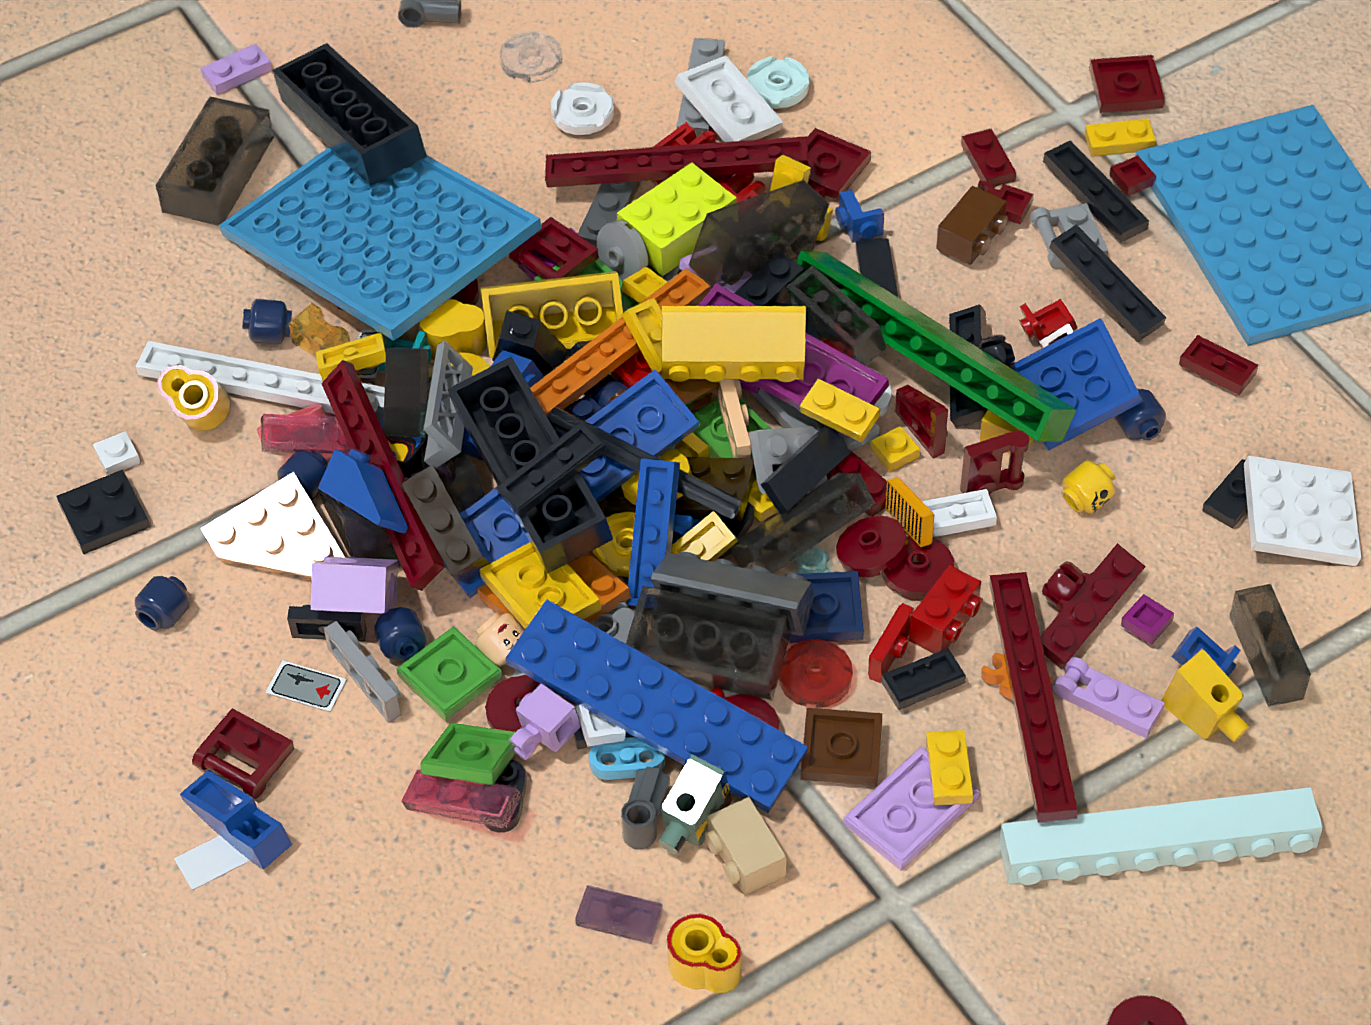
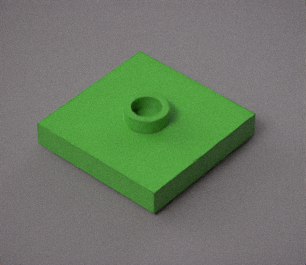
(449, 673)
(469, 754)

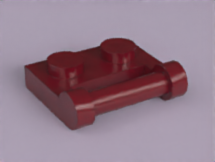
(560, 246)
(984, 461)
(250, 743)

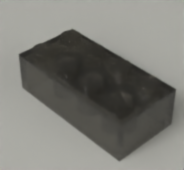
(215, 161)
(751, 232)
(711, 641)

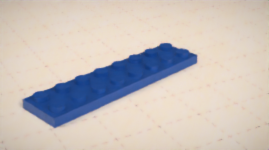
(644, 416)
(655, 703)

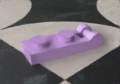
(1108, 698)

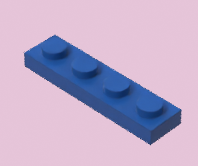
(652, 522)

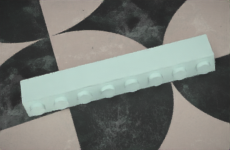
(1160, 836)

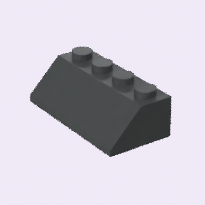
(737, 586)

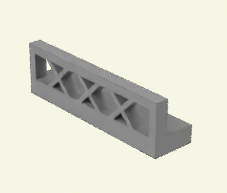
(442, 421)

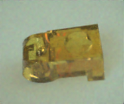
(313, 333)

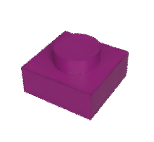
(1147, 619)

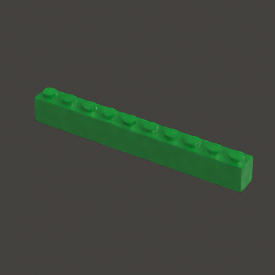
(949, 355)

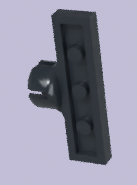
(971, 326)

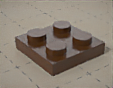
(842, 746)

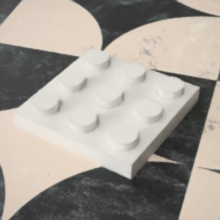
(1301, 511)

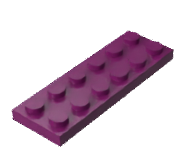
(820, 363)

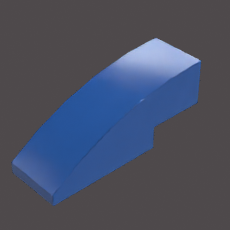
(237, 819)

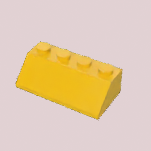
(568, 306)
(733, 342)

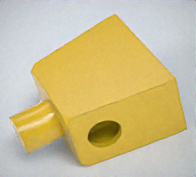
(1205, 699)

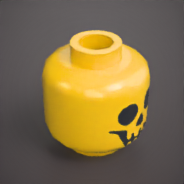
(1088, 487)

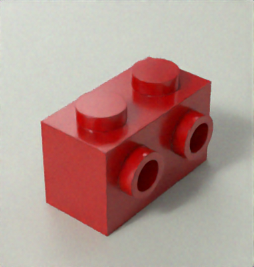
(945, 610)

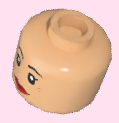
(498, 637)

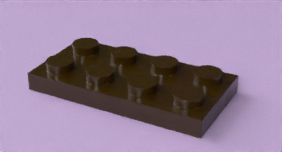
(727, 474)

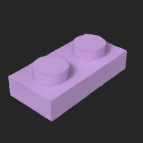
(236, 69)

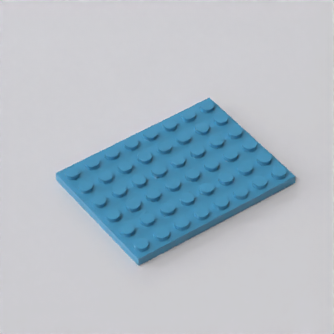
(1271, 220)
(384, 247)

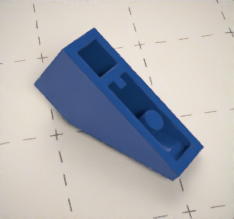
(362, 488)

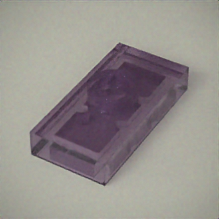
(619, 914)

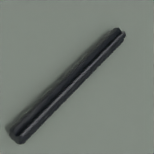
(631, 456)

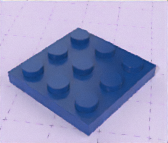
(1085, 374)

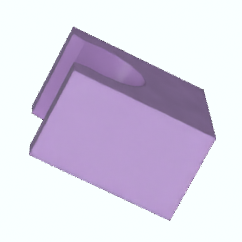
(354, 584)

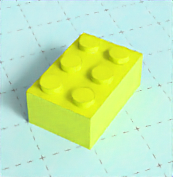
(673, 215)

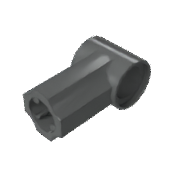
(415, 12)
(644, 807)

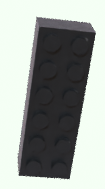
(349, 114)
(508, 434)

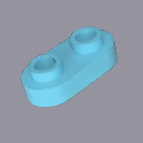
(626, 759)

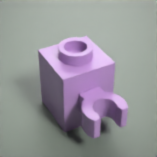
(544, 719)

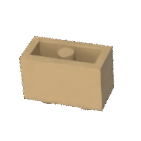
(746, 846)

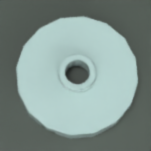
(779, 81)

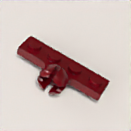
(1084, 601)

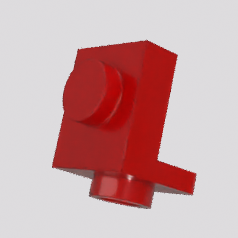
(1046, 320)

